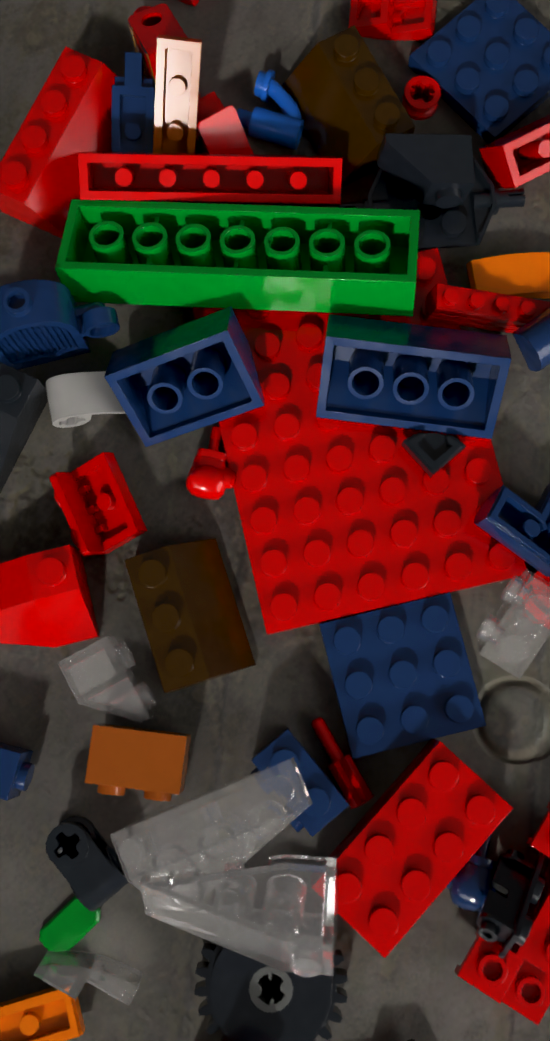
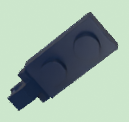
(132, 108)

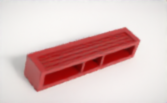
(481, 308)

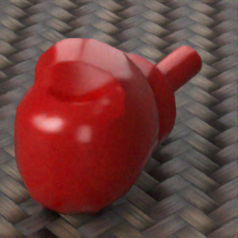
(208, 472)

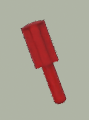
(343, 767)

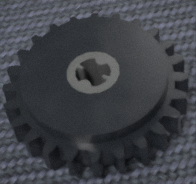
(253, 1013)

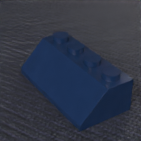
(412, 376)

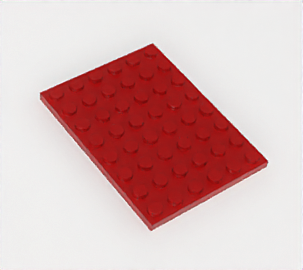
(339, 507)

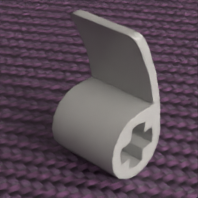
(79, 396)

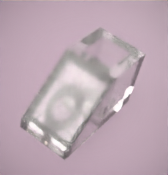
(104, 681)

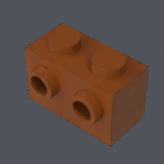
(137, 760)

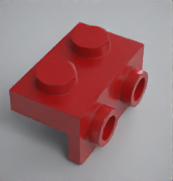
(98, 505)

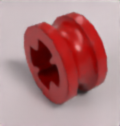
(424, 87)

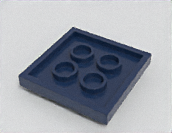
(489, 65)
(401, 675)

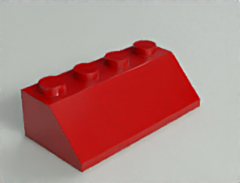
(42, 161)

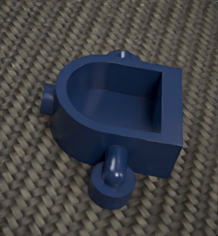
(46, 324)

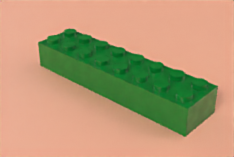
(241, 256)

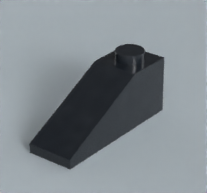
(20, 408)

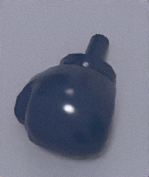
(473, 880)

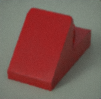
(220, 128)

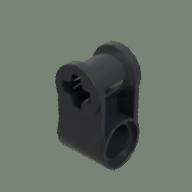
(90, 865)

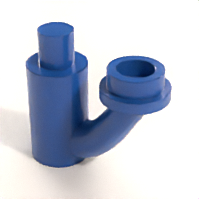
(269, 125)

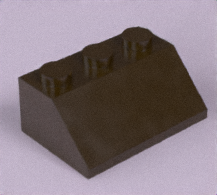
(346, 103)
(189, 613)

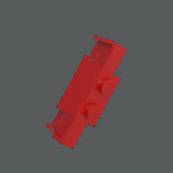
(524, 973)

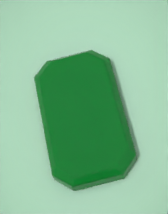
(68, 926)

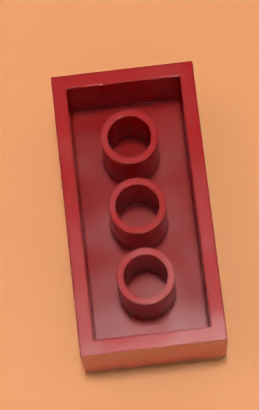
(413, 844)

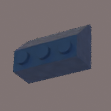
(186, 377)

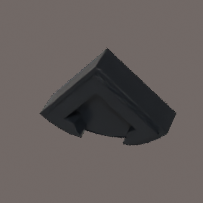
(433, 450)

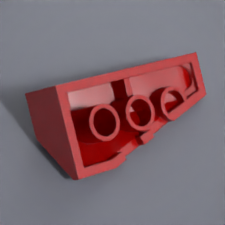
(46, 599)

